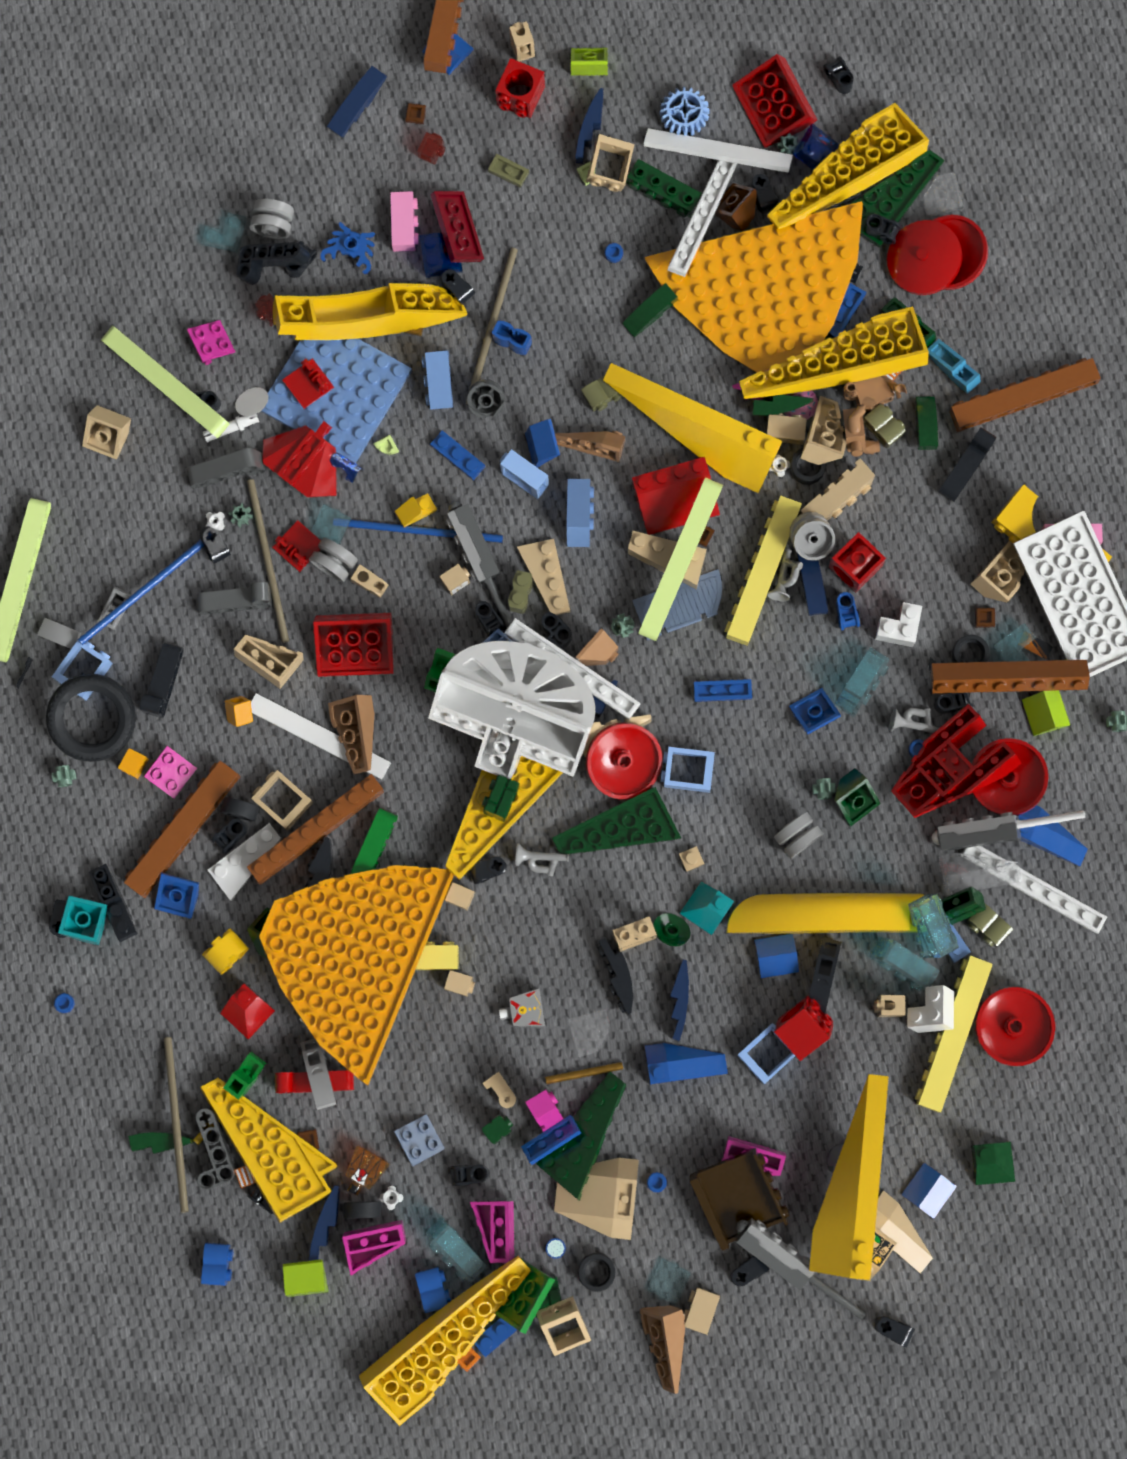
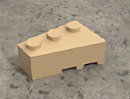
(268, 660)

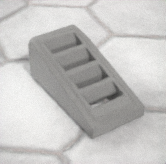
(109, 604)

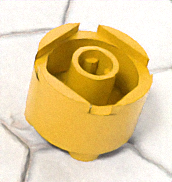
(225, 951)

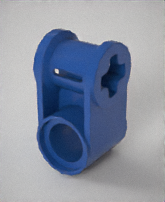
(847, 612)

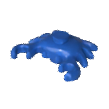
(350, 244)

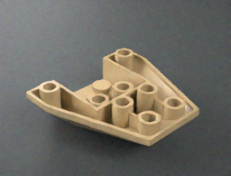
(605, 1199)

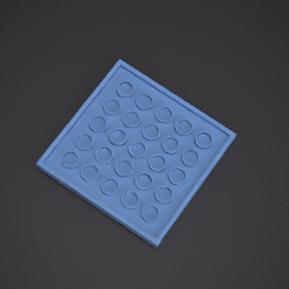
(363, 392)

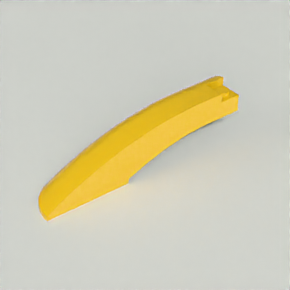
(365, 313)
(823, 913)

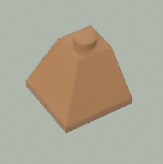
(598, 650)

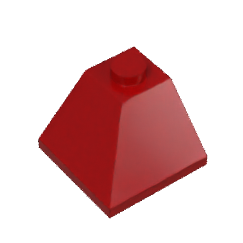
(246, 1011)

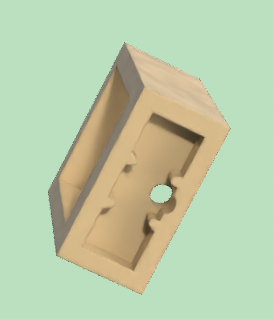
(614, 146)
(298, 810)
(626, 935)
(567, 1311)

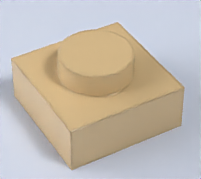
(691, 859)

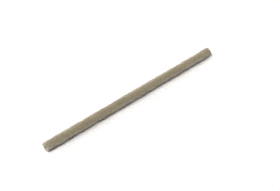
(494, 316)
(268, 561)
(176, 1125)

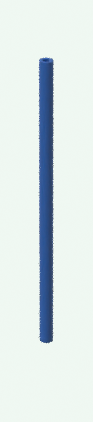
(416, 530)
(142, 591)

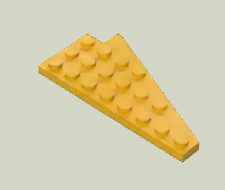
(480, 831)
(278, 1159)

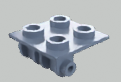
(419, 1140)

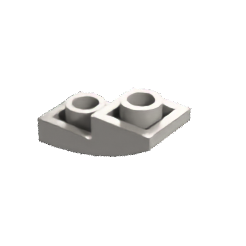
(58, 633)

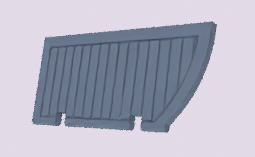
(688, 602)

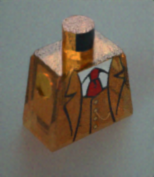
(365, 1169)

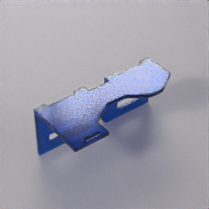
(350, 470)

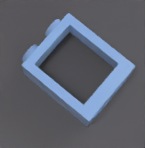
(524, 474)
(102, 669)
(665, 776)
(752, 1065)

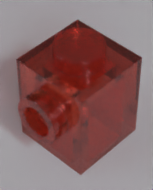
(431, 148)
(265, 308)

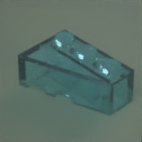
(862, 681)
(932, 927)
(903, 963)
(455, 1250)

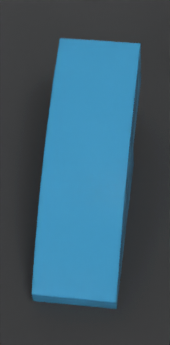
(954, 366)

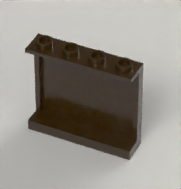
(737, 1192)

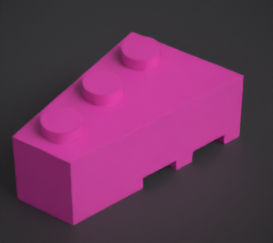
(544, 1109)
(774, 1158)
(497, 1228)
(371, 1243)

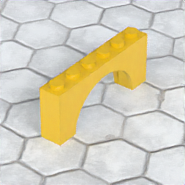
(1016, 516)

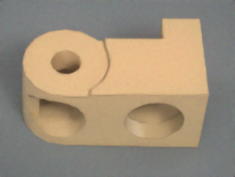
(369, 581)
(501, 1088)

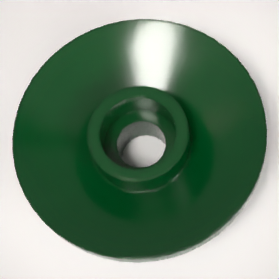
(671, 929)

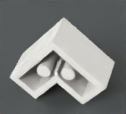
(902, 630)
(937, 1012)

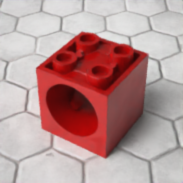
(515, 74)
(857, 562)
(804, 1027)

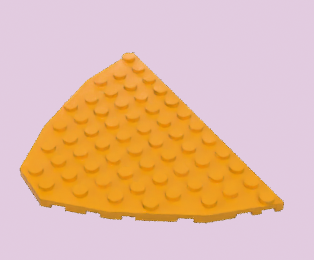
(768, 288)
(351, 952)

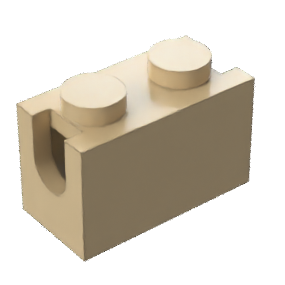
(522, 38)
(787, 428)
(890, 1006)
(701, 1310)

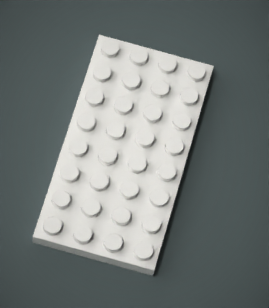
(1077, 592)

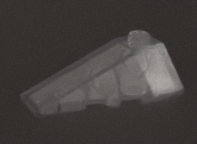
(965, 870)

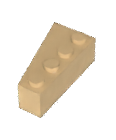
(842, 493)

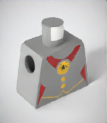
(525, 1010)

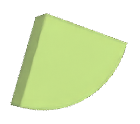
(583, 171)
(386, 445)

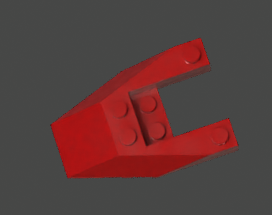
(943, 773)

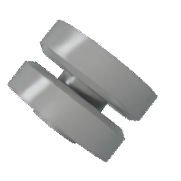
(271, 218)
(812, 536)
(333, 559)
(798, 835)

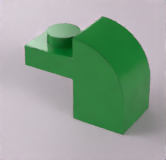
(440, 661)
(245, 1076)

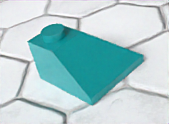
(706, 907)
(83, 920)

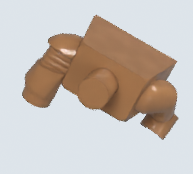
(878, 388)
(855, 430)

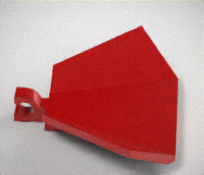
(303, 460)

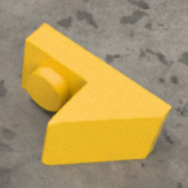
(415, 510)

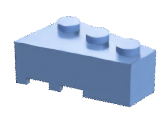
(438, 380)
(579, 512)

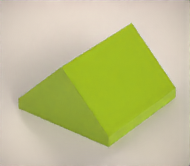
(589, 61)
(1045, 712)
(304, 1278)

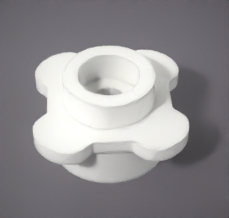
(784, 465)
(219, 525)
(386, 1197)

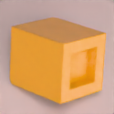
(238, 711)
(133, 763)

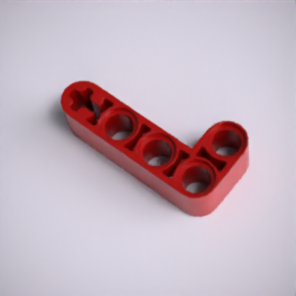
(299, 1082)

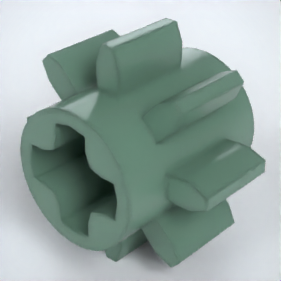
(788, 140)
(237, 511)
(622, 625)
(1117, 721)
(63, 776)
(823, 788)

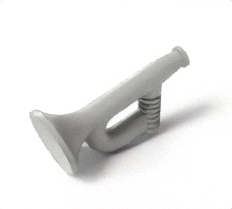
(779, 592)
(906, 721)
(522, 855)

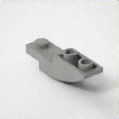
(318, 1074)

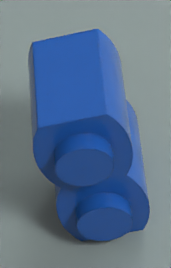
(507, 336)
(216, 1264)
(432, 1289)

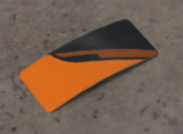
(1039, 647)

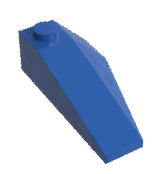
(1052, 838)
(679, 1063)

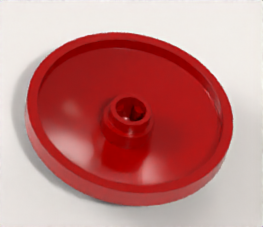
(973, 246)
(924, 257)
(624, 760)
(1020, 788)
(1015, 1026)

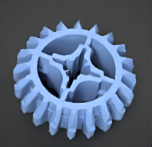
(691, 111)

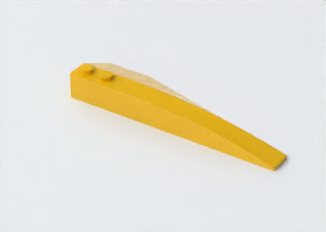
(869, 155)
(869, 350)
(727, 444)
(847, 1217)
(420, 1362)

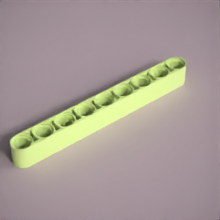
(165, 382)
(680, 559)
(21, 572)

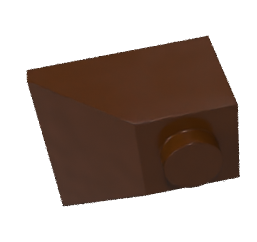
(737, 206)

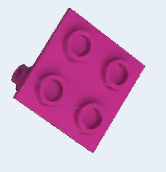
(210, 341)
(170, 772)

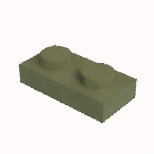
(508, 170)

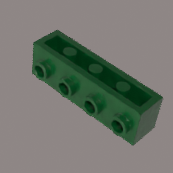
(663, 188)

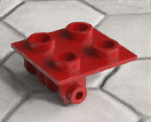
(308, 383)
(297, 545)

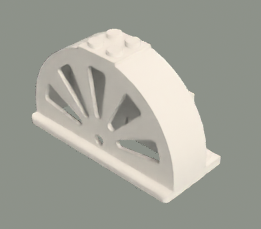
(517, 704)

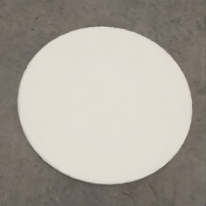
(251, 401)

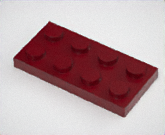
(457, 226)

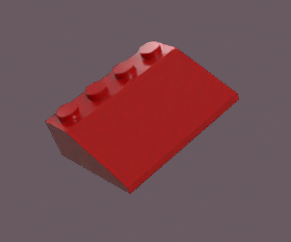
(774, 101)
(669, 494)
(354, 644)

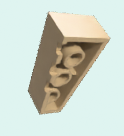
(658, 551)

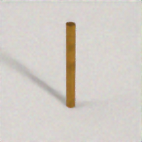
(584, 1073)

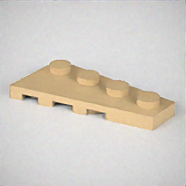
(545, 568)

